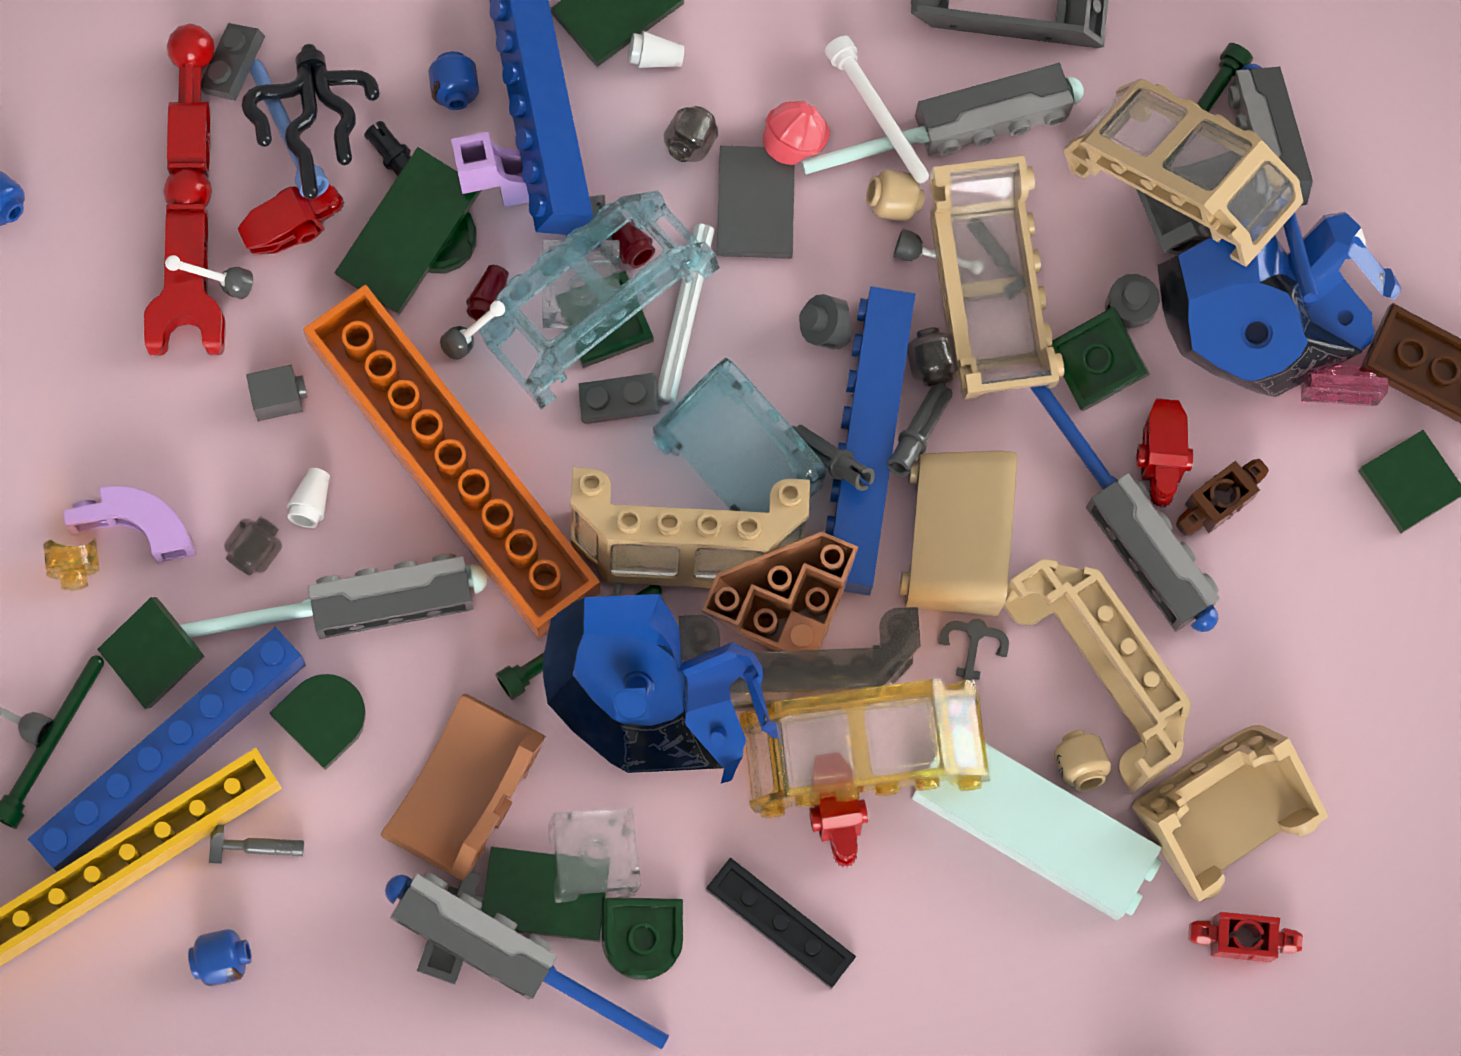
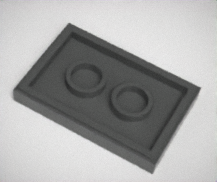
(754, 204)

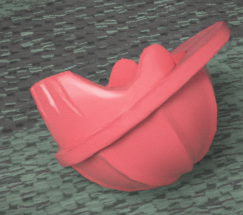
(794, 132)

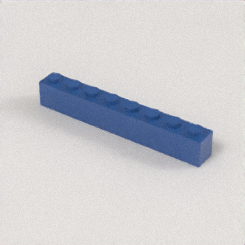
(541, 115)
(871, 426)
(168, 751)

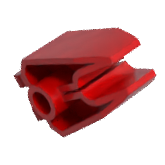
(288, 220)
(1164, 450)
(841, 825)

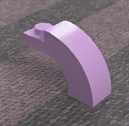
(137, 511)

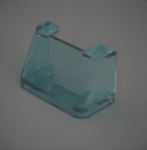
(736, 440)

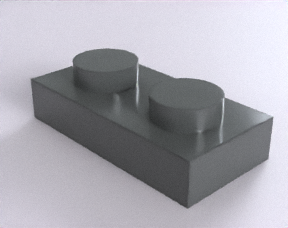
(232, 61)
(618, 398)

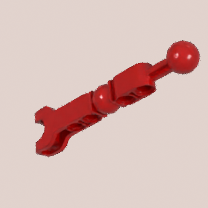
(187, 196)

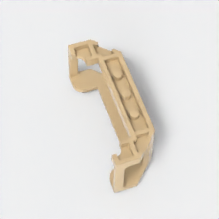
(1117, 655)

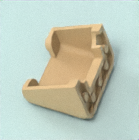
(961, 532)
(1229, 806)

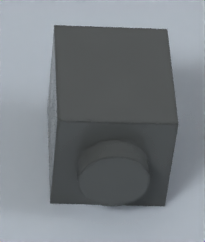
(276, 392)

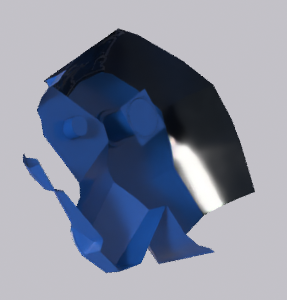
(624, 691)

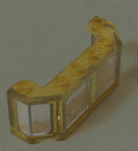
(866, 744)

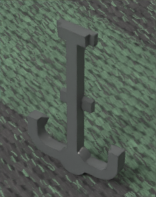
(976, 630)

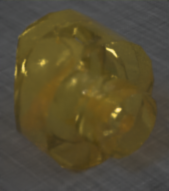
(71, 563)

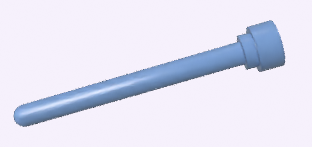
(282, 122)

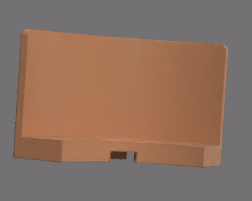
(464, 787)

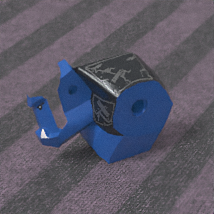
(1253, 318)

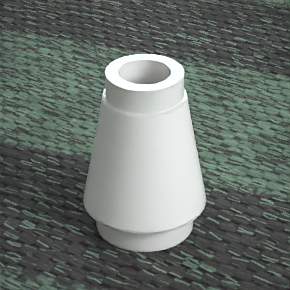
(653, 51)
(309, 500)

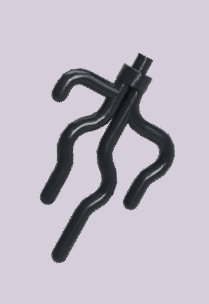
(310, 79)

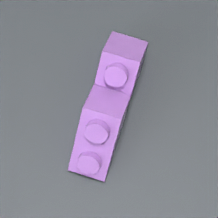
(487, 165)

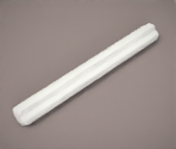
(682, 326)

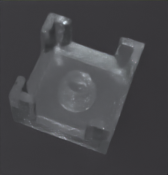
(568, 296)
(595, 853)

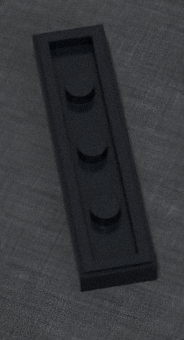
(780, 923)

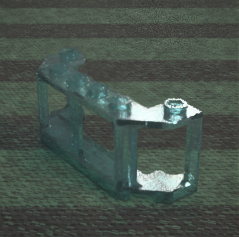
(614, 305)

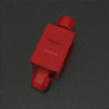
(1271, 940)

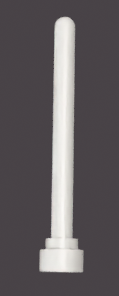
(843, 55)

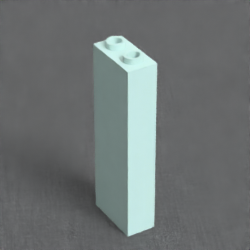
(1051, 834)

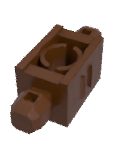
(1244, 486)

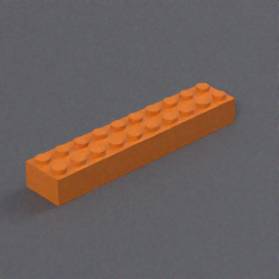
(451, 459)

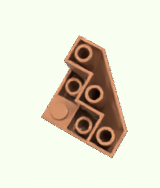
(786, 594)

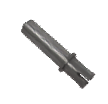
(914, 439)
(839, 462)

